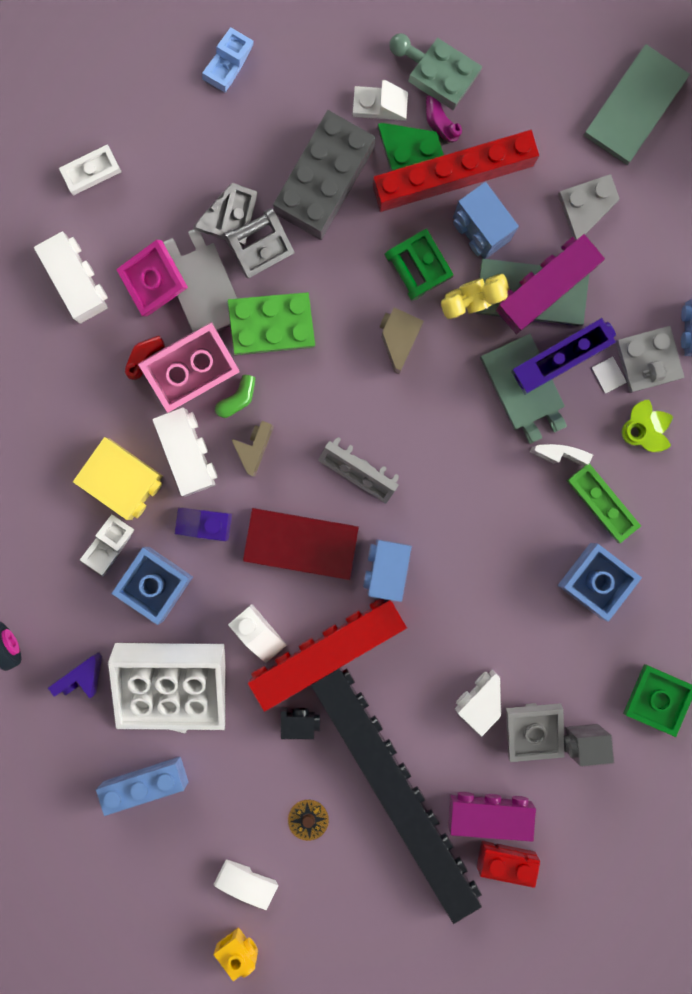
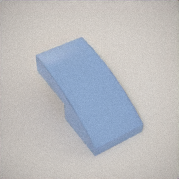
(228, 61)

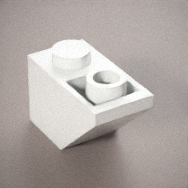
(483, 704)

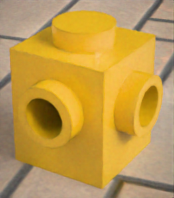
(236, 954)

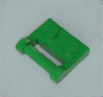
(426, 259)

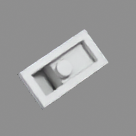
(380, 103)

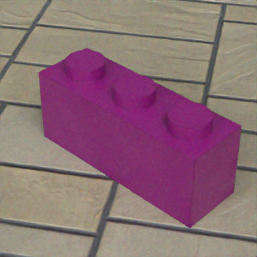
(491, 817)

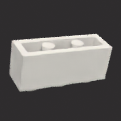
(72, 276)
(185, 451)

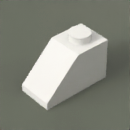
(257, 634)

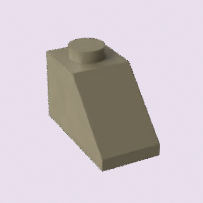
(399, 336)

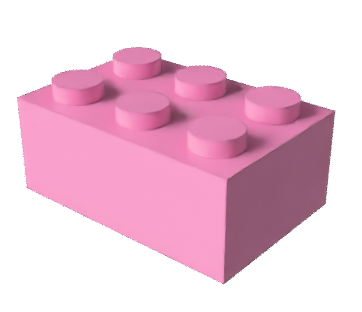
(189, 367)

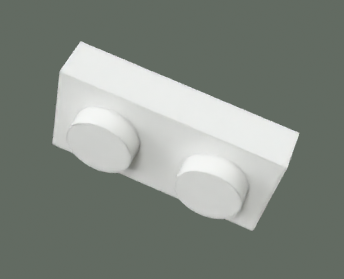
(90, 170)

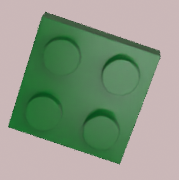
(659, 700)

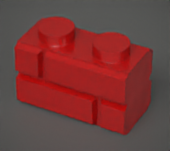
(508, 864)

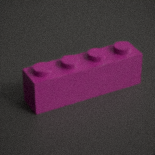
(550, 283)

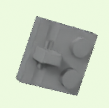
(649, 359)
(535, 732)

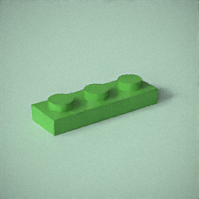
(603, 503)

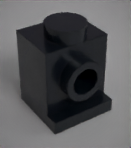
(299, 723)

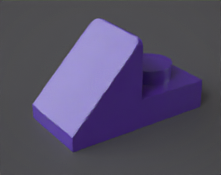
(85, 674)

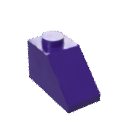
(203, 524)

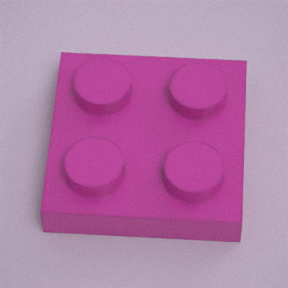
(152, 278)

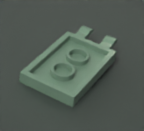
(522, 408)

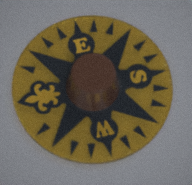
(308, 820)

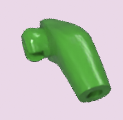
(239, 400)

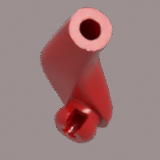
(141, 352)

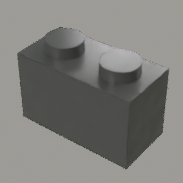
(589, 745)

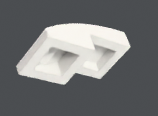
(554, 453)
(107, 545)
(244, 885)

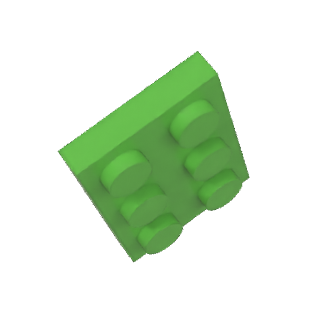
(271, 323)

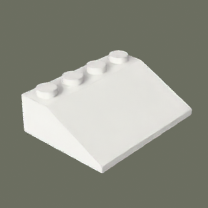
(168, 686)

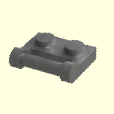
(264, 251)

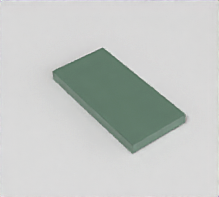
(636, 104)
(566, 310)

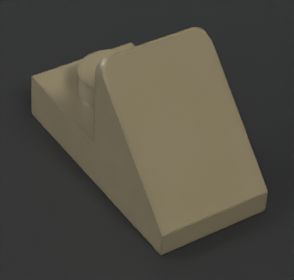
(252, 455)

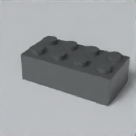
(324, 174)

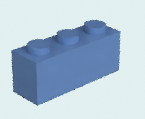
(142, 786)

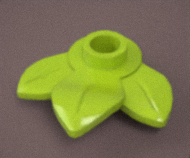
(650, 427)

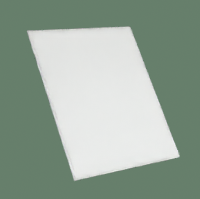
(609, 375)

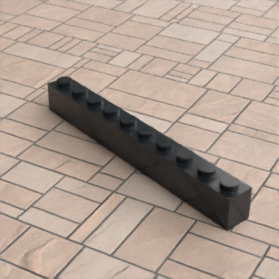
(397, 795)

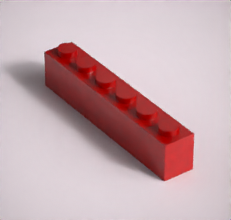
(455, 170)
(326, 654)

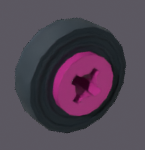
(9, 649)

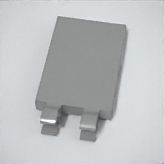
(206, 281)

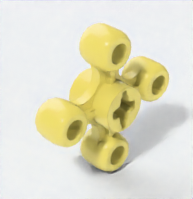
(475, 296)

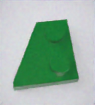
(408, 145)

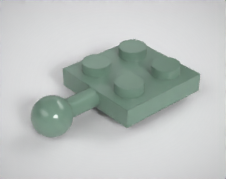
(440, 72)

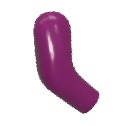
(439, 122)

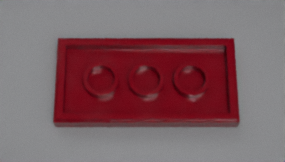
(300, 543)

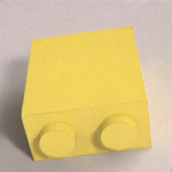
(118, 479)

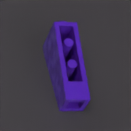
(564, 355)

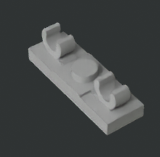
(358, 471)

